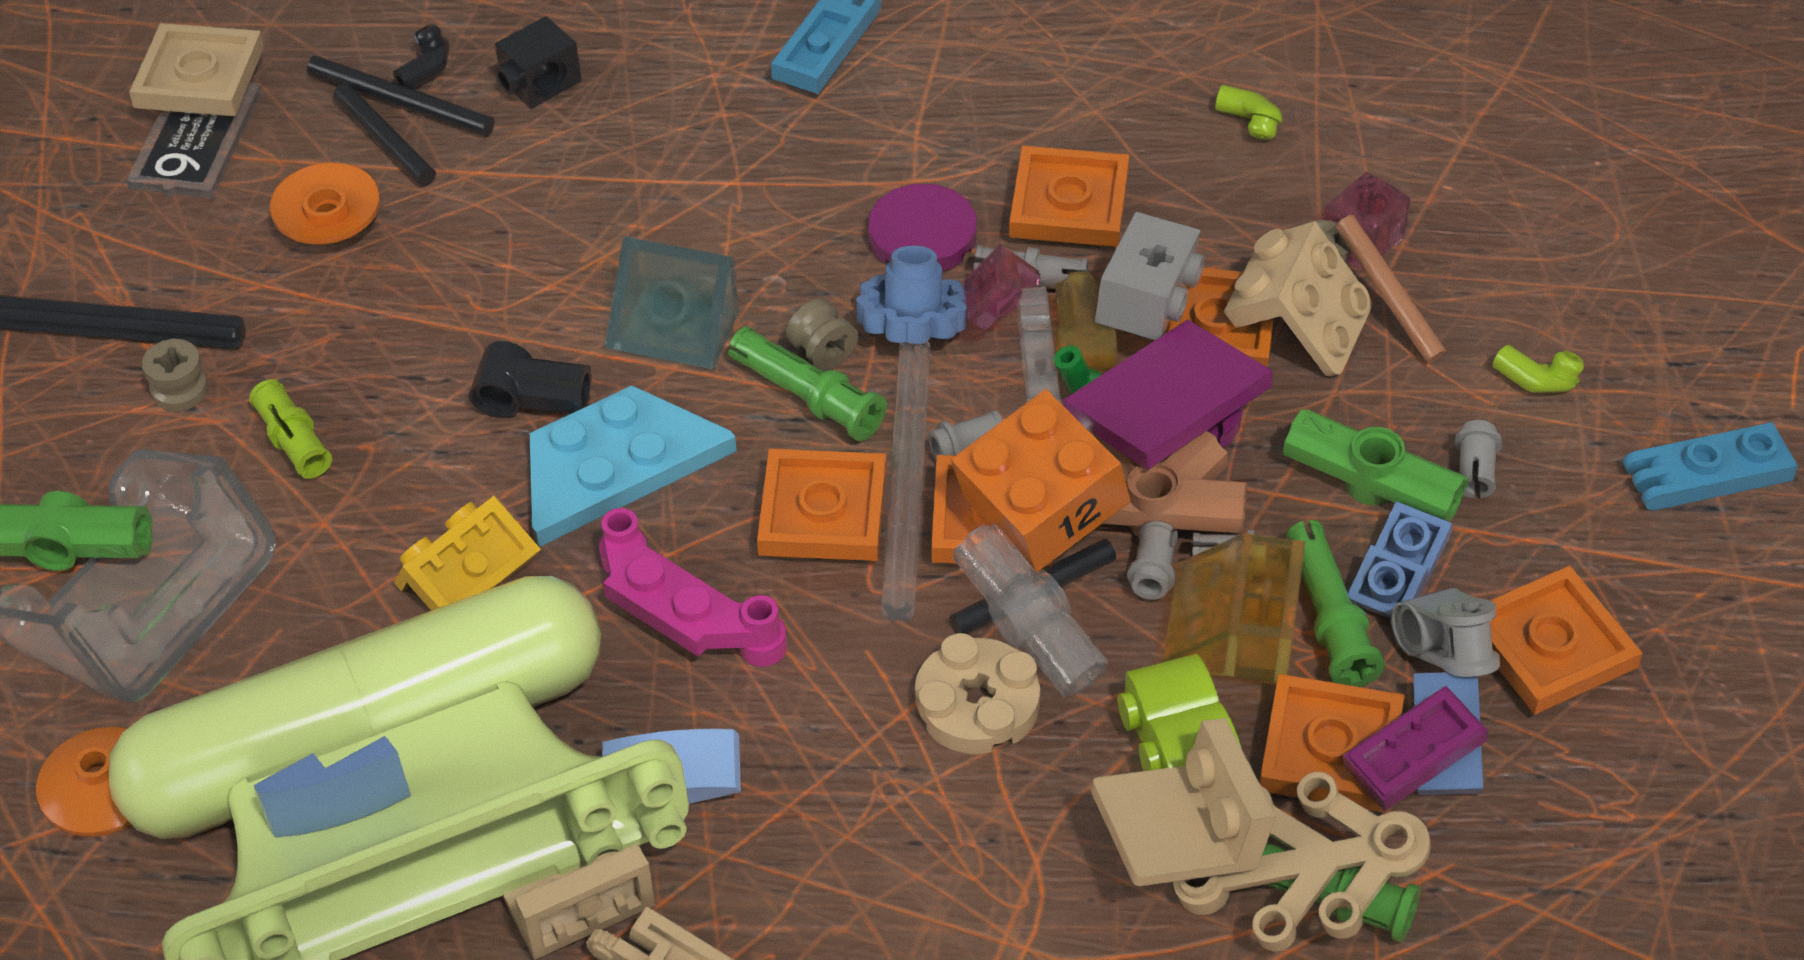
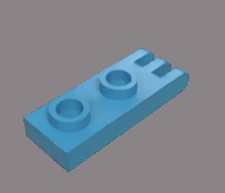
(823, 42)
(1710, 466)

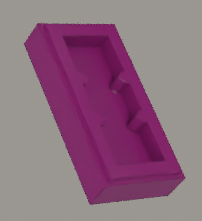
(1415, 748)

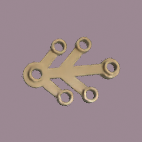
(1316, 861)

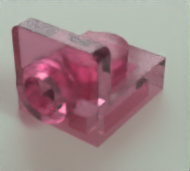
(997, 286)

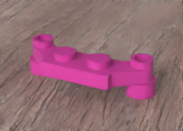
(680, 602)

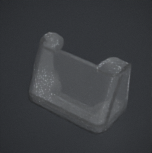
(135, 618)

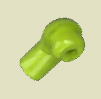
(1250, 105)
(1539, 377)

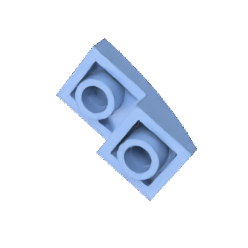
(707, 757)

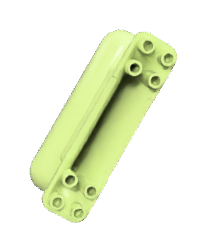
(486, 778)

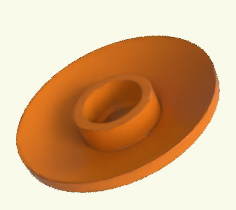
(324, 203)
(73, 794)

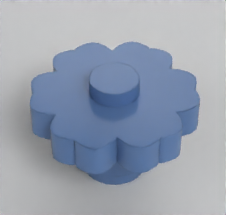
(912, 299)

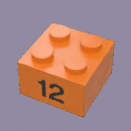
(1041, 479)

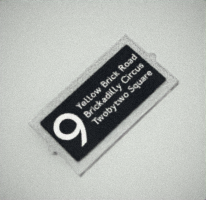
(191, 150)

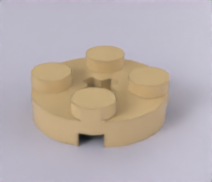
(984, 664)

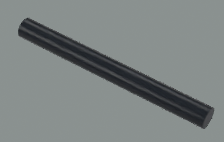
(401, 96)

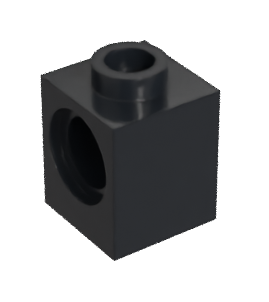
(537, 62)

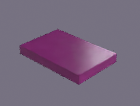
(1168, 393)

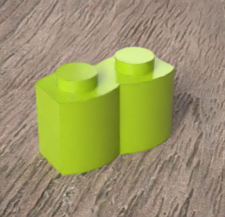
(1167, 709)

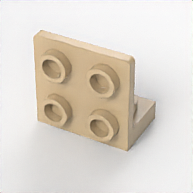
(1191, 816)
(578, 902)

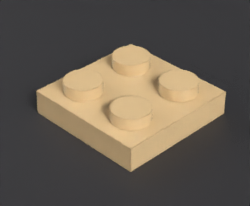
(197, 69)

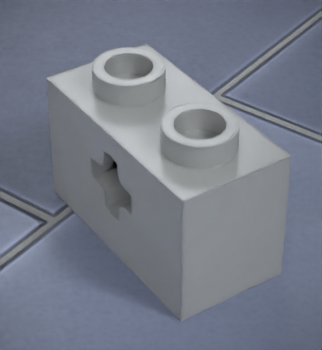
(1149, 276)

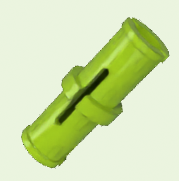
(290, 429)

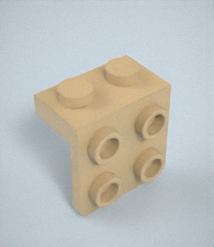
(1310, 287)

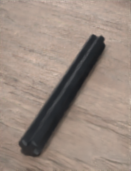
(121, 321)

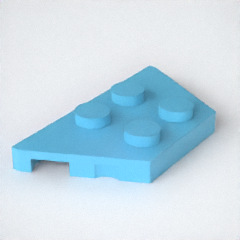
(614, 457)

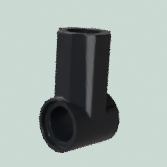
(514, 379)

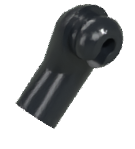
(429, 60)

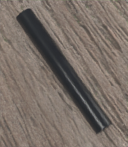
(384, 135)
(1063, 572)

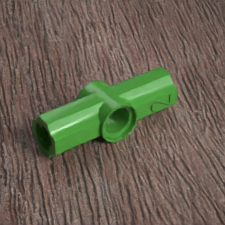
(1374, 465)
(71, 528)

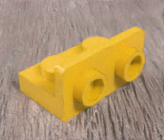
(473, 556)

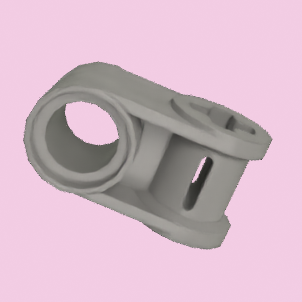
(1448, 631)

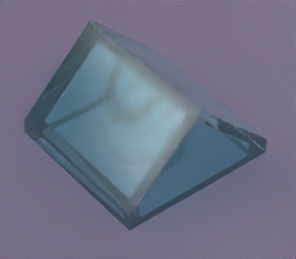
(672, 302)

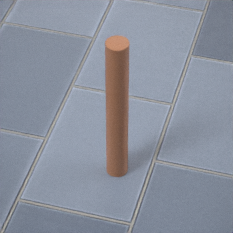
(1390, 289)

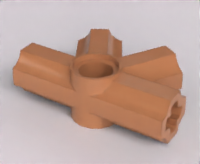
(1183, 490)

